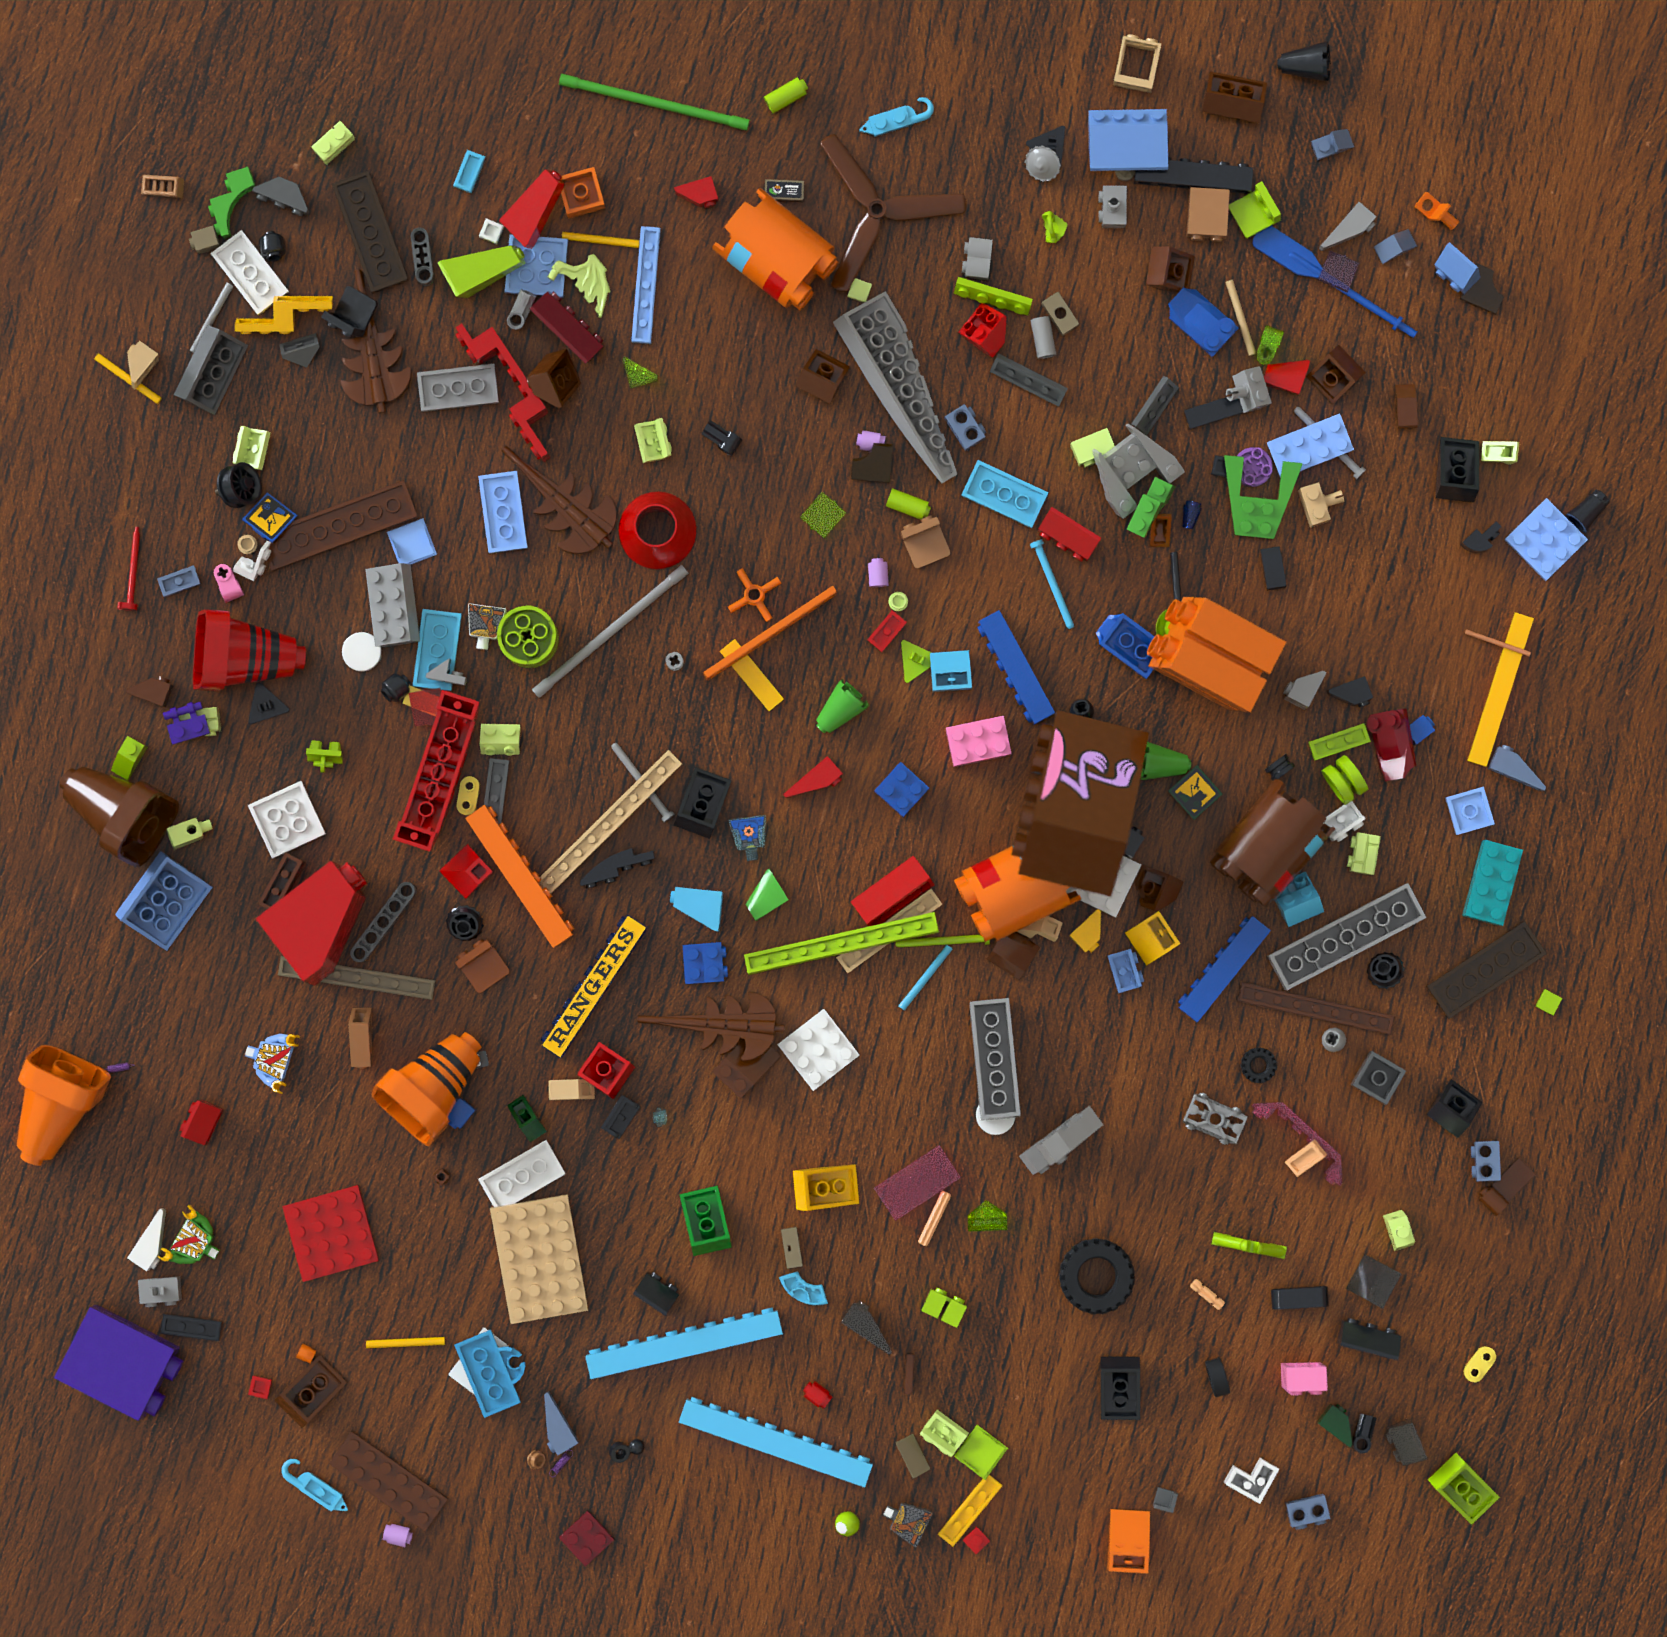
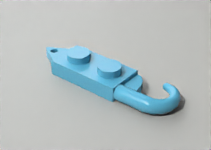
(896, 119)
(315, 1488)

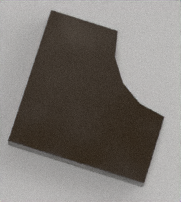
(1483, 292)
(874, 465)

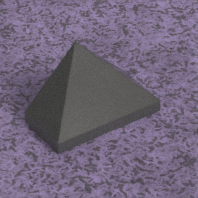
(300, 350)

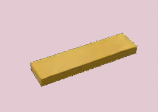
(754, 678)
(969, 1510)

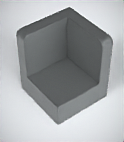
(1165, 1499)

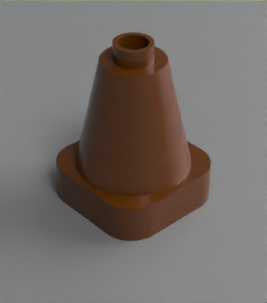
(122, 813)

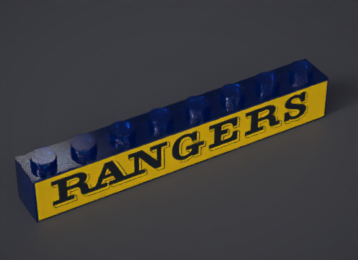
(594, 986)

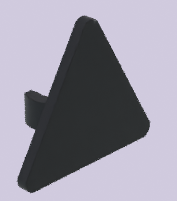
(1053, 139)
(265, 705)

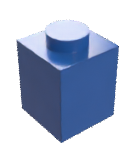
(1421, 729)
(460, 1114)

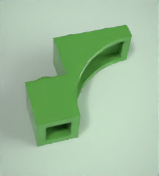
(239, 183)
(1150, 506)

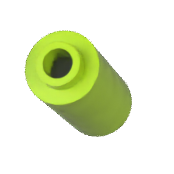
(786, 94)
(908, 504)

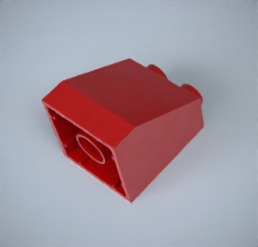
(316, 920)

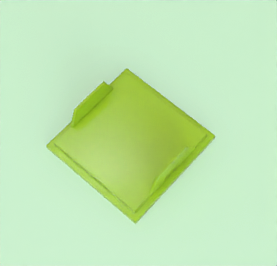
(981, 1452)

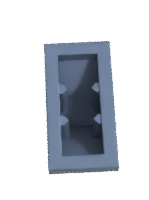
(1395, 246)

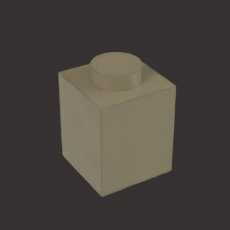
(204, 240)

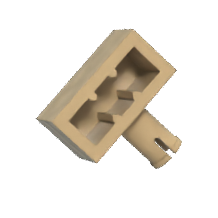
(1317, 504)

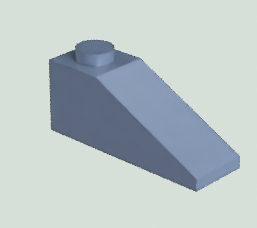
(1512, 766)
(558, 1430)

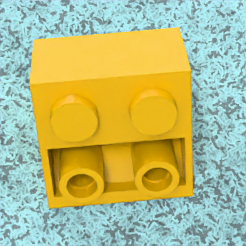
(1152, 938)

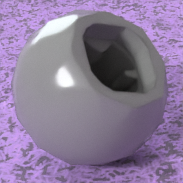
(1333, 1039)

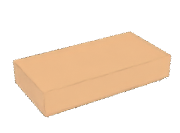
(1306, 1158)

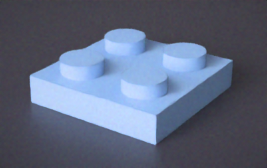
(1469, 810)

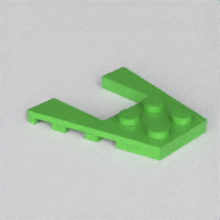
(1258, 515)

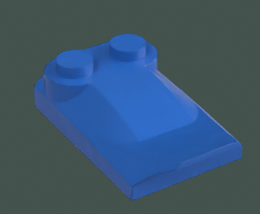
(1201, 320)
(1126, 642)

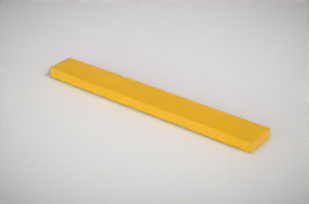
(1500, 691)

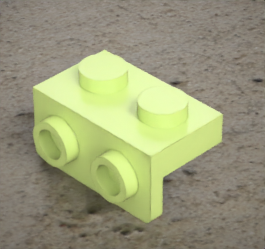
(653, 440)
(251, 447)
(500, 739)
(944, 1433)

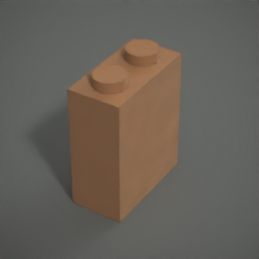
(1208, 214)

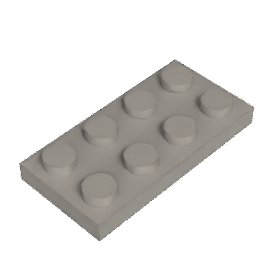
(457, 387)

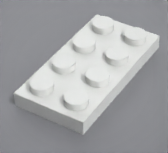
(249, 272)
(522, 1175)

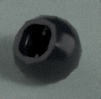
(1082, 708)

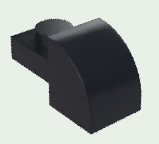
(1479, 542)

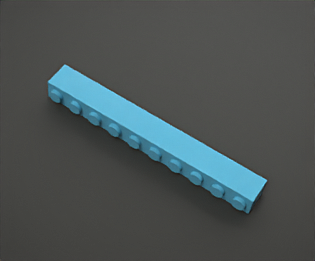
(683, 1344)
(775, 1442)

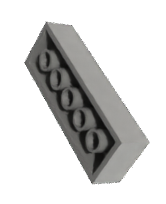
(994, 1059)

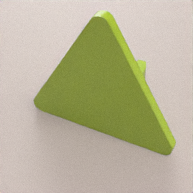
(915, 660)

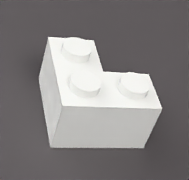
(1254, 1484)

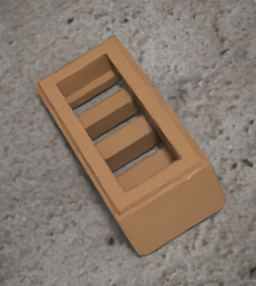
(175, 186)

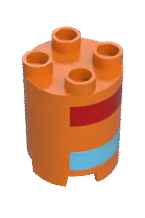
(777, 251)
(1007, 898)

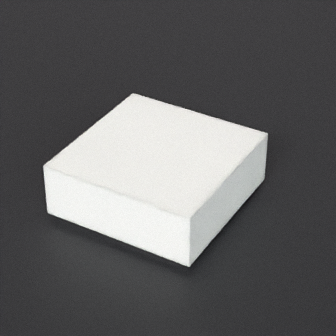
(491, 231)

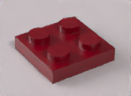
(586, 1538)

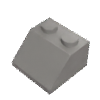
(1303, 689)

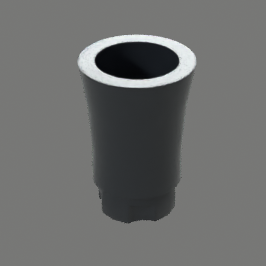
(1588, 510)

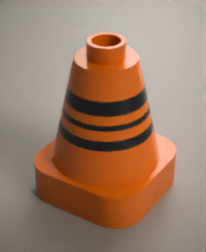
(429, 1086)

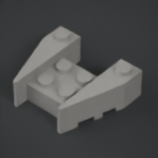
(1128, 464)
(1061, 1141)

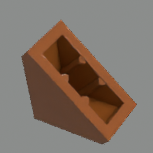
(1161, 531)

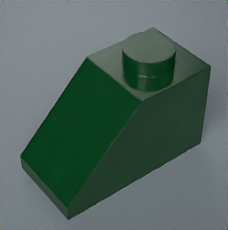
(526, 1118)
(1336, 1423)

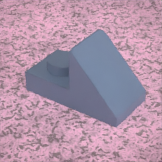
(1332, 144)

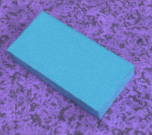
(469, 171)

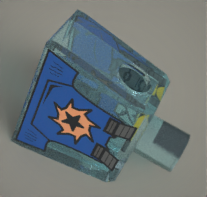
(749, 834)

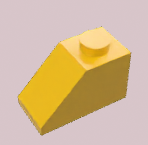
(1088, 932)

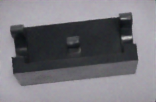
(620, 1116)

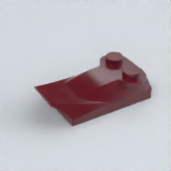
(1392, 743)

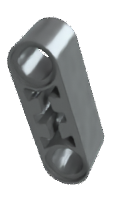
(426, 245)

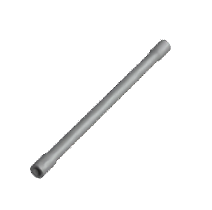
(672, 579)

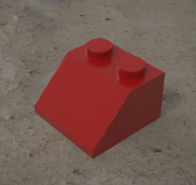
(606, 1070)

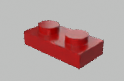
(887, 631)

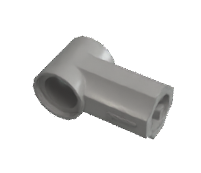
(521, 307)

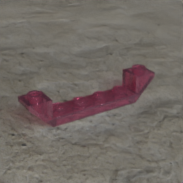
(1334, 1170)

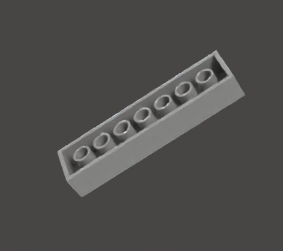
(1346, 936)

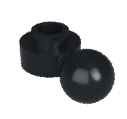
(635, 1447)

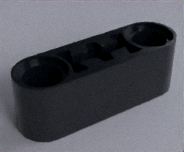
(1299, 1297)

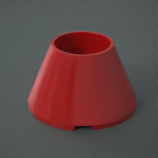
(660, 555)

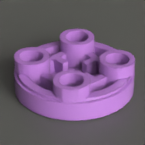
(1256, 467)

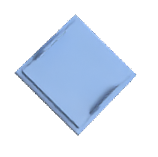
(412, 542)

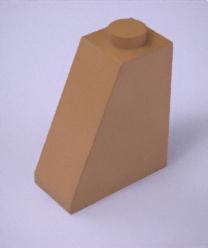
(360, 1037)

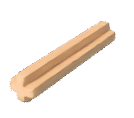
(934, 1218)

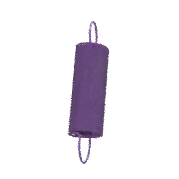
(118, 1067)
(560, 1464)

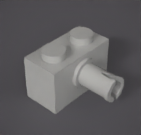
(1113, 206)
(1250, 389)

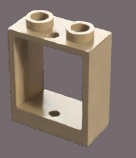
(1132, 82)

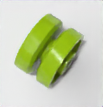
(1345, 779)

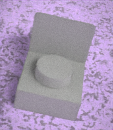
(441, 673)

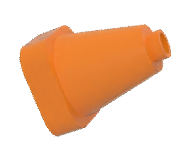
(55, 1100)

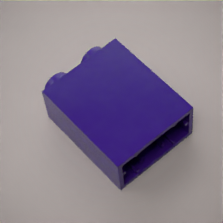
(119, 1363)

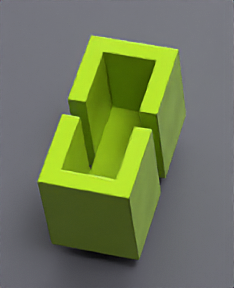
(953, 1311)

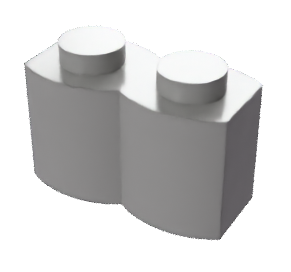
(978, 258)

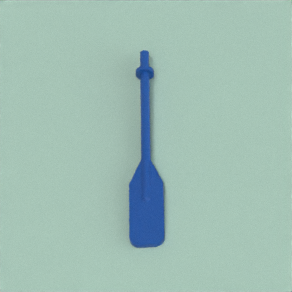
(1304, 263)

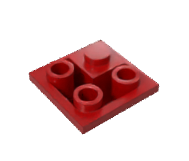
(985, 329)
(466, 871)

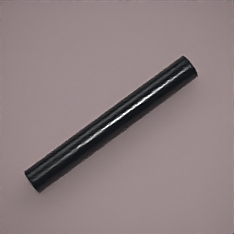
(1175, 576)

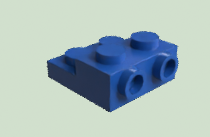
(704, 963)

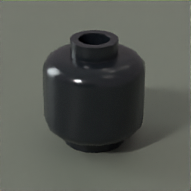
(272, 246)
(395, 687)

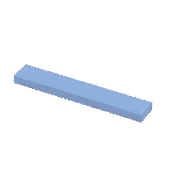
(646, 285)

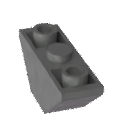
(284, 195)

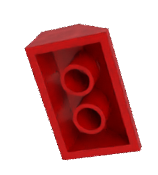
(1068, 535)

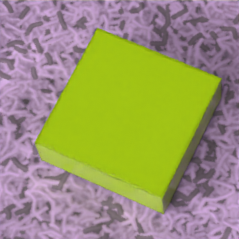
(1548, 1002)

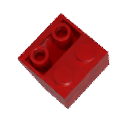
(201, 1122)

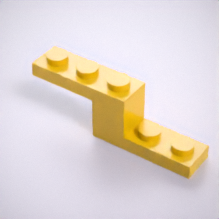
(283, 314)

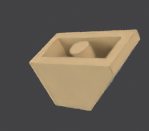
(140, 361)

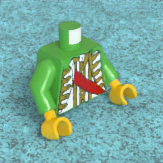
(192, 1241)

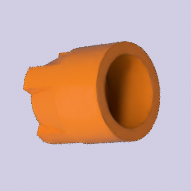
(306, 1353)

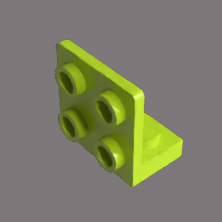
(1255, 211)

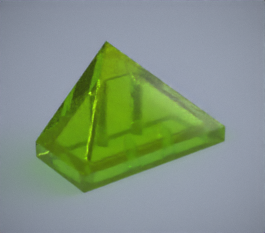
(637, 374)
(987, 1218)

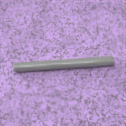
(213, 314)

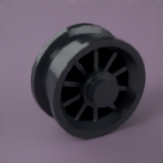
(239, 485)

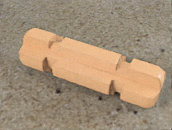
(1207, 1294)

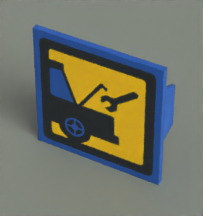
(269, 517)

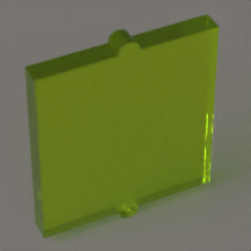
(823, 515)

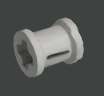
(677, 666)

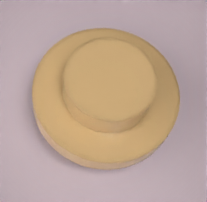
(247, 544)

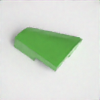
(766, 896)

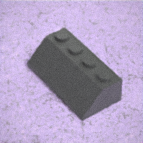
(211, 369)

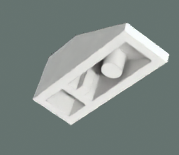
(148, 1247)

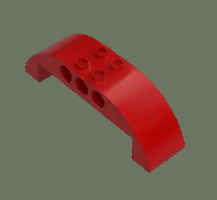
(438, 771)

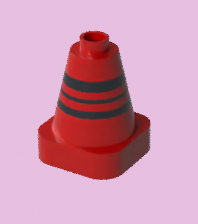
(240, 652)

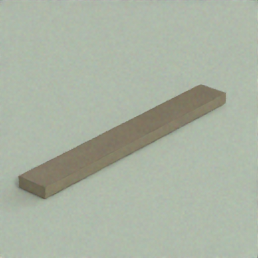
(371, 980)

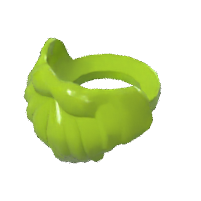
(1054, 227)

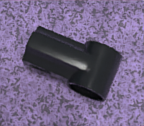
(726, 440)
(1364, 1430)

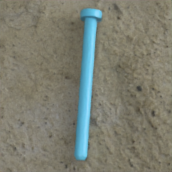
(1052, 582)

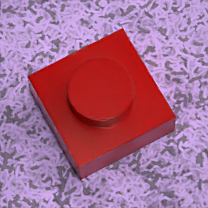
(260, 1387)
(976, 1540)

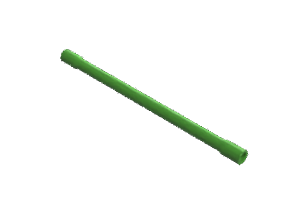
(576, 83)

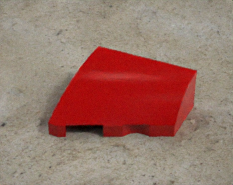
(1287, 375)

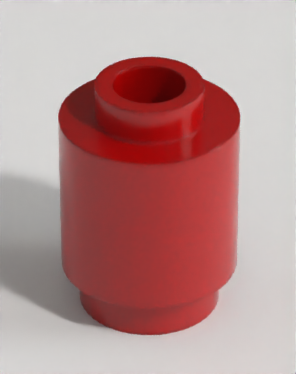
(817, 1394)

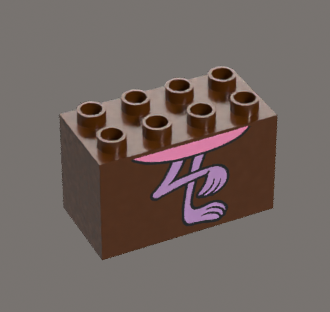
(1080, 802)

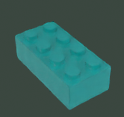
(1492, 882)

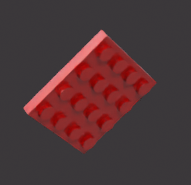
(330, 1233)

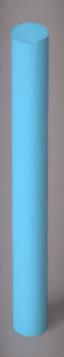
(925, 977)

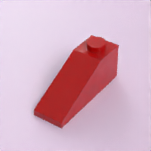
(818, 778)

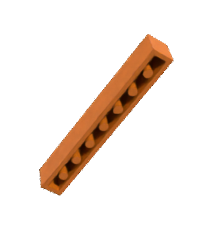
(520, 876)

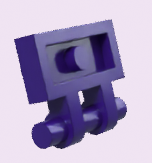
(187, 729)

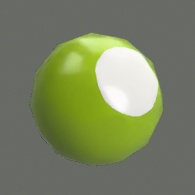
(847, 1524)

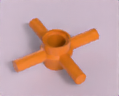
(759, 602)

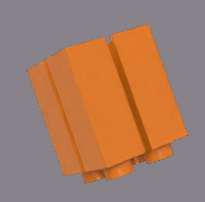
(1215, 653)

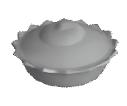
(1042, 163)

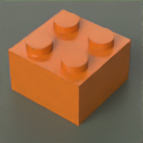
(581, 193)

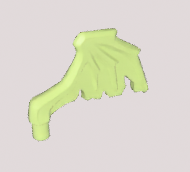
(590, 279)

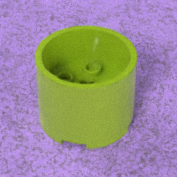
(530, 652)

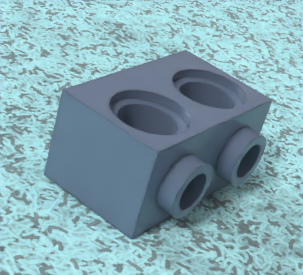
(961, 429)
(1491, 1161)
(1306, 1505)

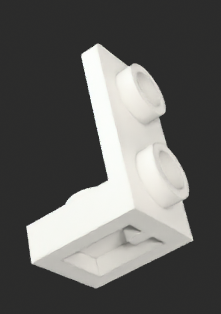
(250, 569)

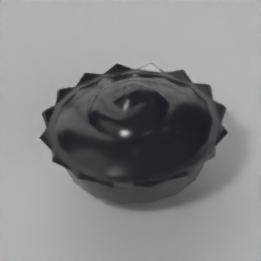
(464, 923)
(1385, 970)

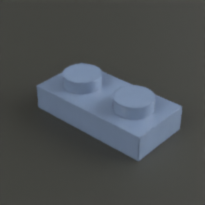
(179, 581)

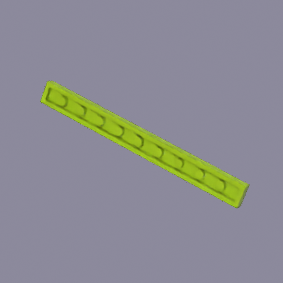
(841, 943)

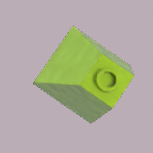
(478, 270)

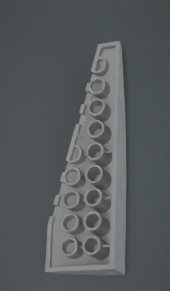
(886, 358)

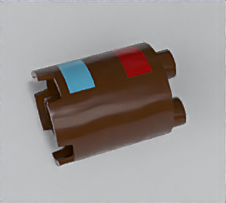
(1271, 844)

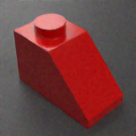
(699, 192)

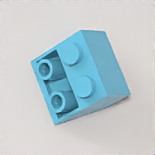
(950, 671)
(1299, 901)

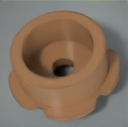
(536, 1459)

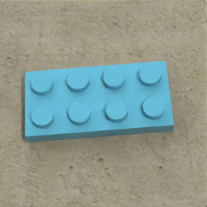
(1004, 494)
(437, 643)

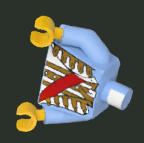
(273, 1059)

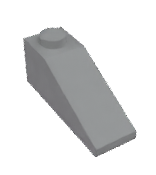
(1352, 226)

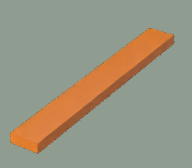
(770, 633)

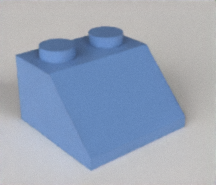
(1457, 269)

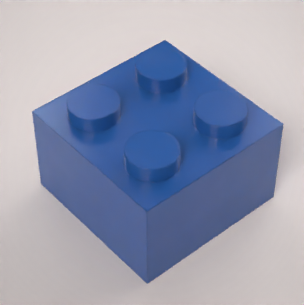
(901, 789)

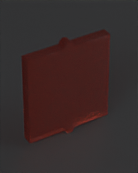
(424, 705)

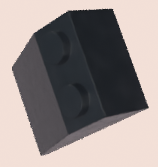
(1457, 470)
(702, 802)
(1120, 1388)

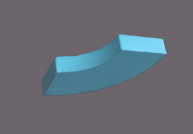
(802, 1290)

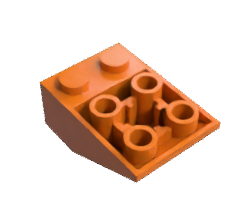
(1129, 1541)

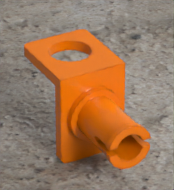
(1438, 212)

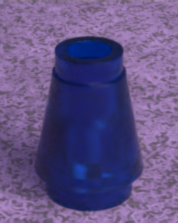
(1191, 512)

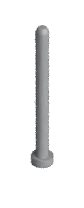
(1345, 458)
(636, 774)

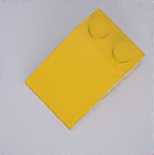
(825, 1187)

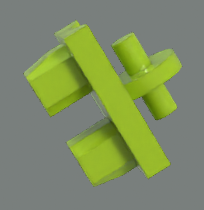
(324, 758)

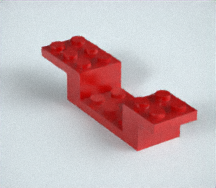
(527, 410)

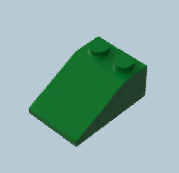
(705, 1220)

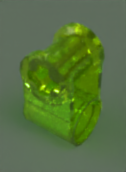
(1269, 342)

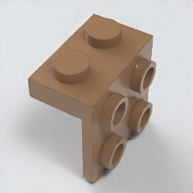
(925, 542)

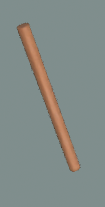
(1499, 643)

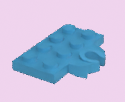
(490, 1372)

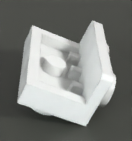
(1343, 820)

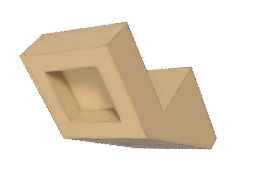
(1046, 927)
(570, 1089)

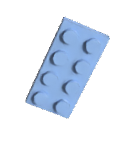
(1312, 444)
(502, 512)

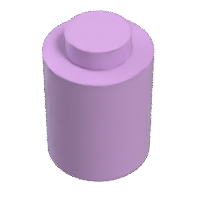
(878, 573)

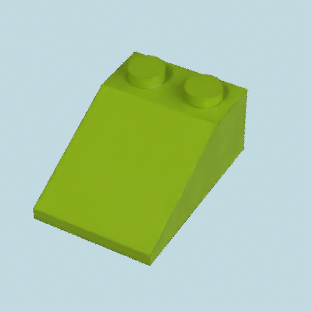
(1463, 1488)

